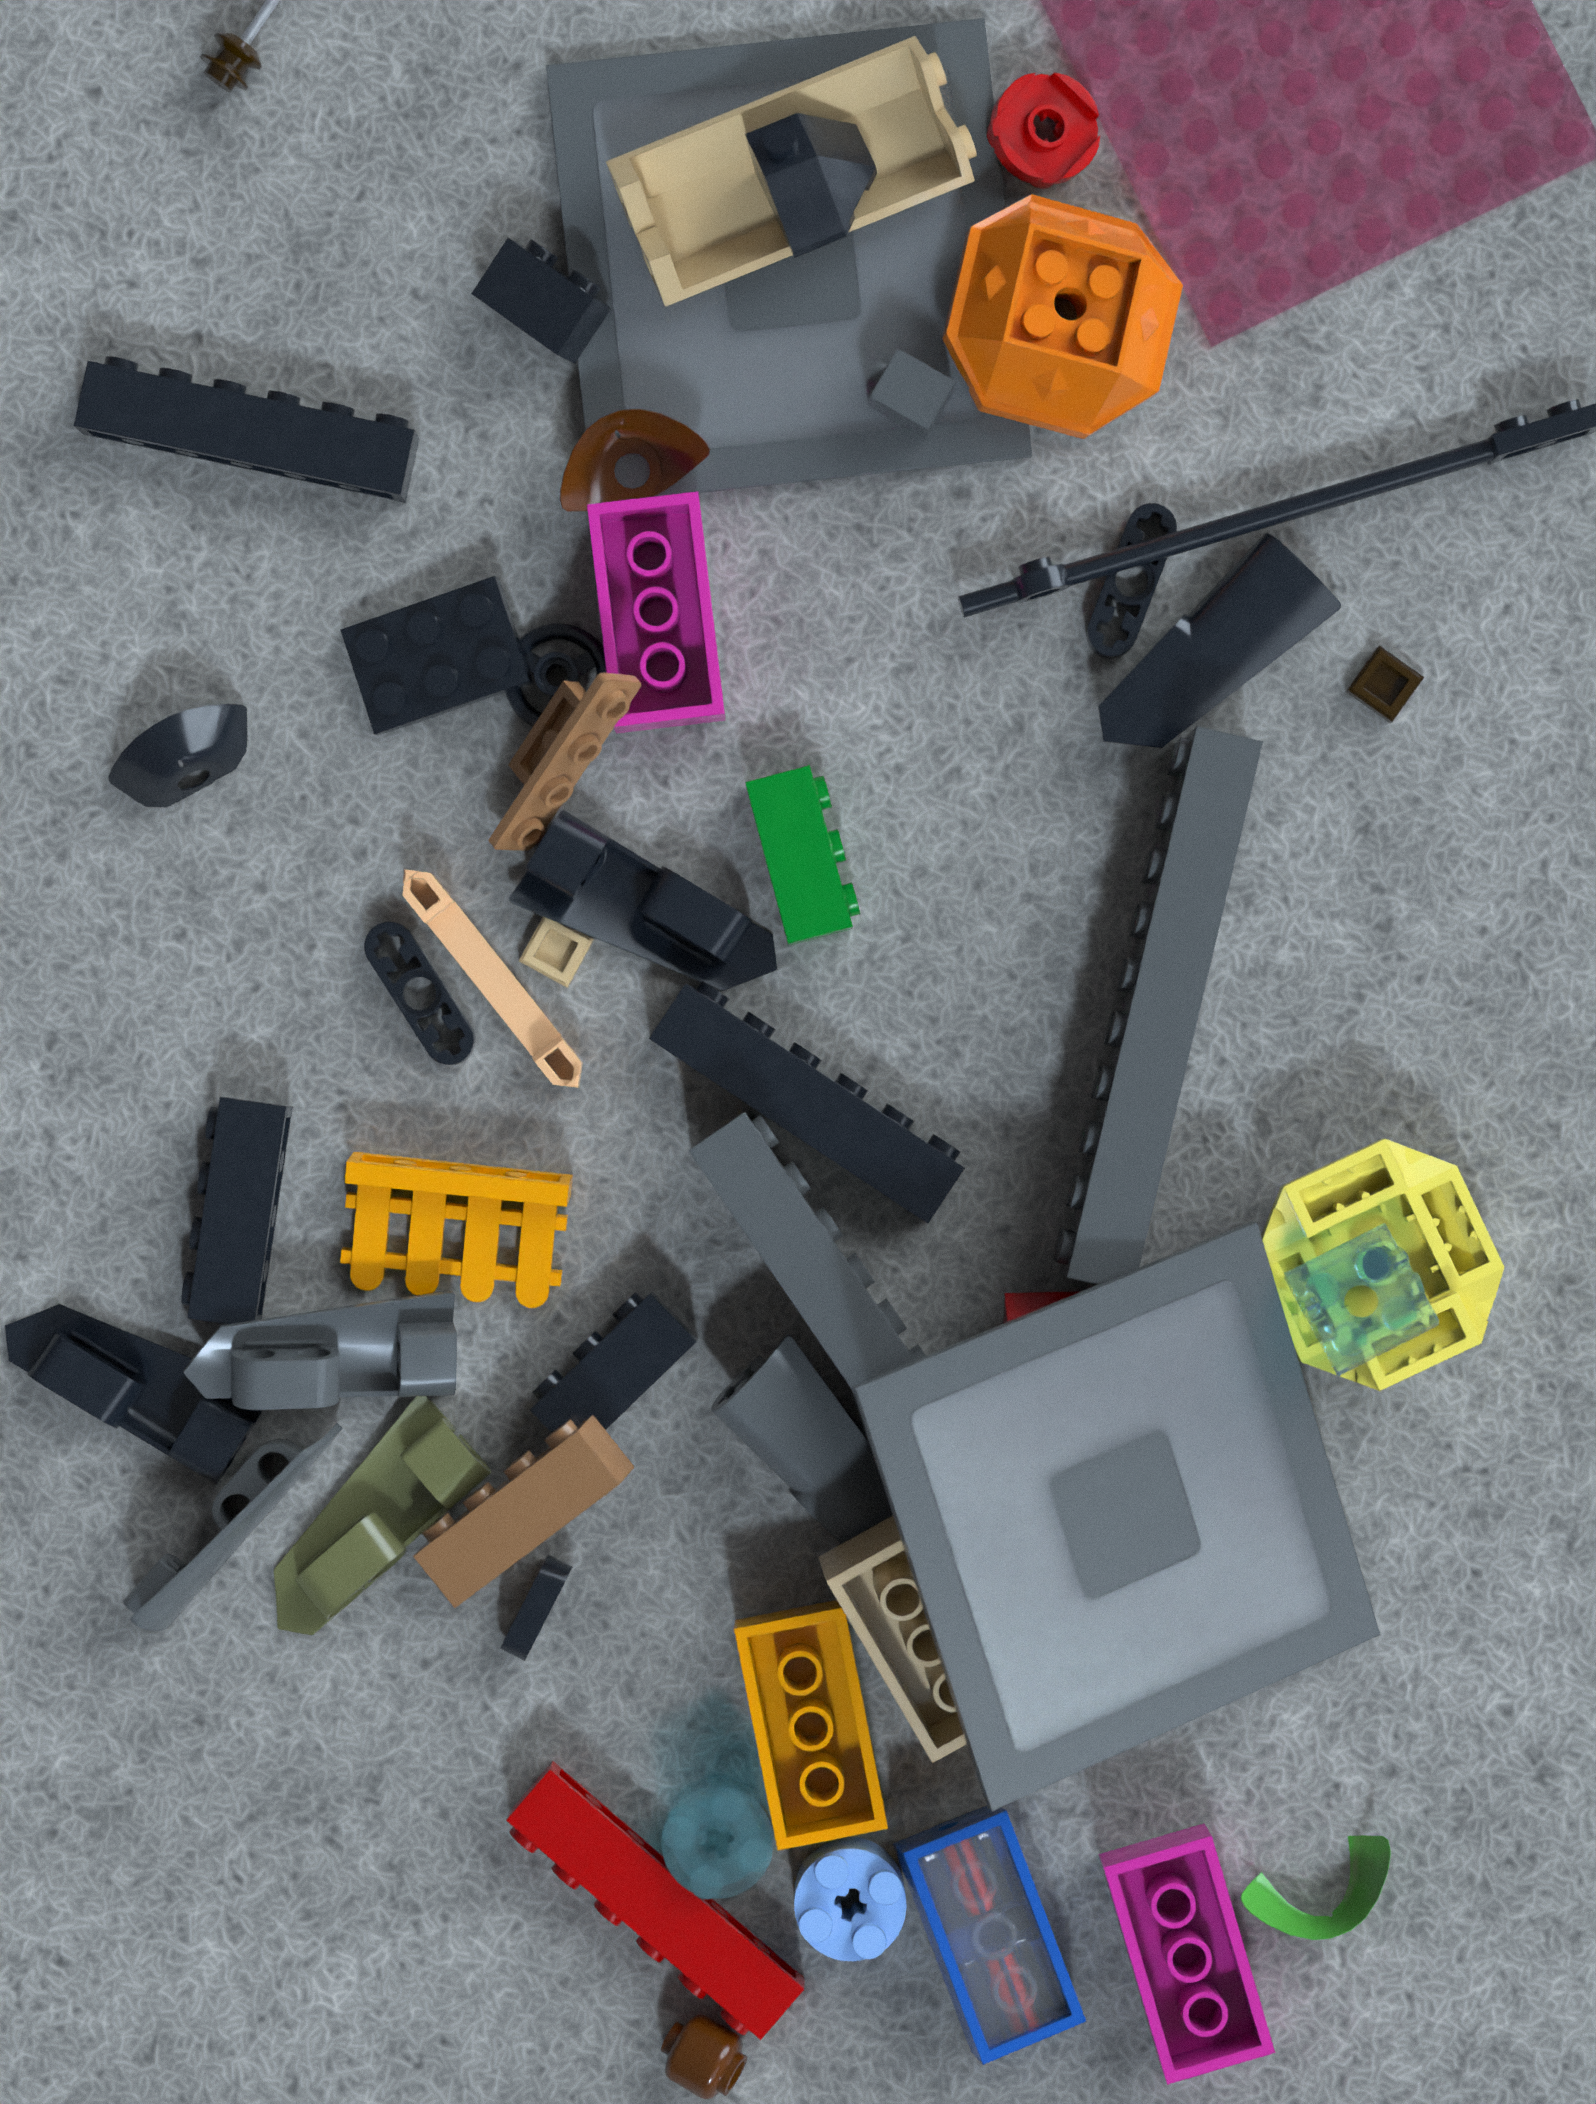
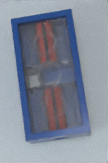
(989, 1933)

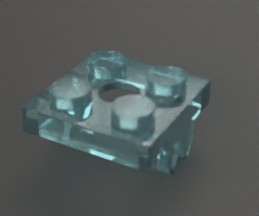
(1368, 1261)

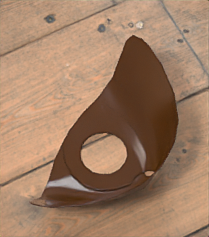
(665, 444)

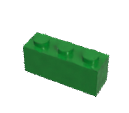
(802, 854)

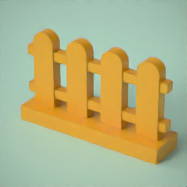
(429, 1209)

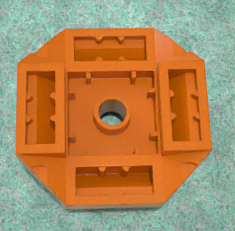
(1029, 359)

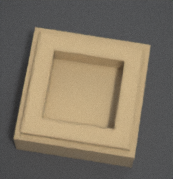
(556, 951)

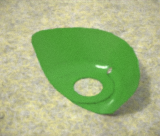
(1368, 1873)

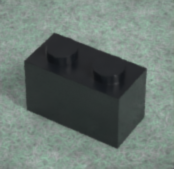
(542, 300)

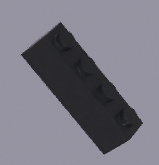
(238, 1211)

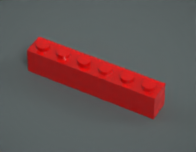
(636, 1887)

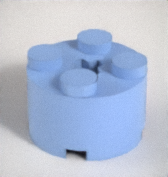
(868, 1925)

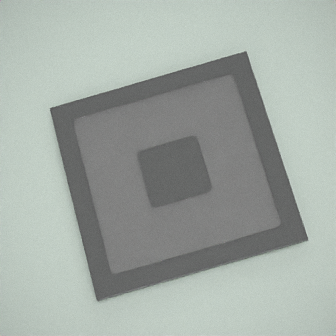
(784, 353)
(1117, 1513)

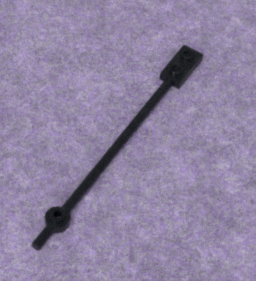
(1511, 439)

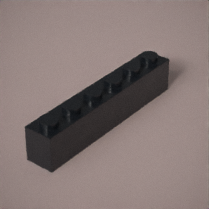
(247, 430)
(807, 1102)

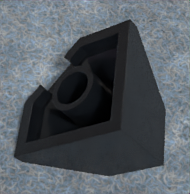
(811, 176)

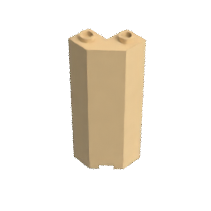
(705, 210)

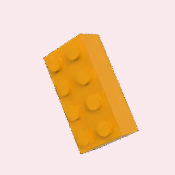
(810, 1724)

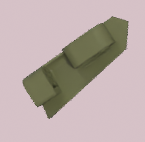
(375, 1515)

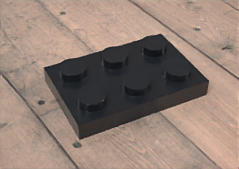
(436, 655)

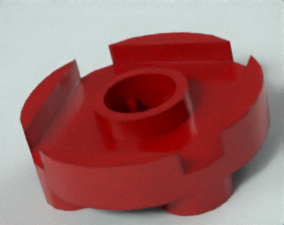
(1014, 134)

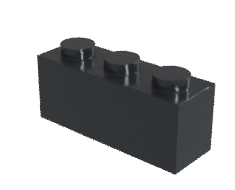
(616, 1367)

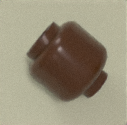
(703, 2057)

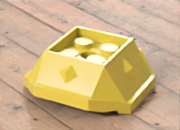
(1428, 1217)

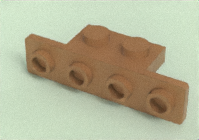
(559, 752)

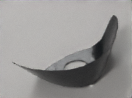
(200, 737)

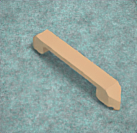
(492, 978)

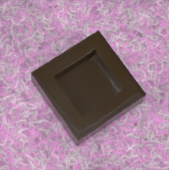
(1384, 684)

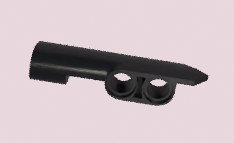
(1224, 642)
(640, 908)
(130, 1386)

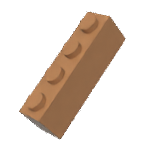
(523, 1510)

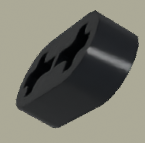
(536, 1607)

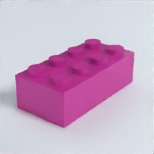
(657, 609)
(1186, 1953)

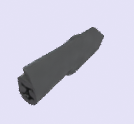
(332, 1353)
(807, 1440)
(172, 1583)

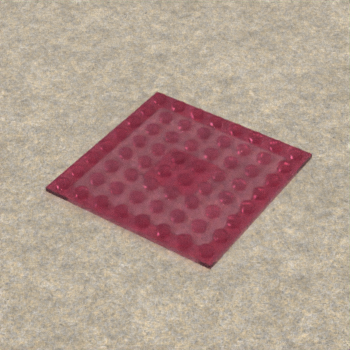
(1318, 132)

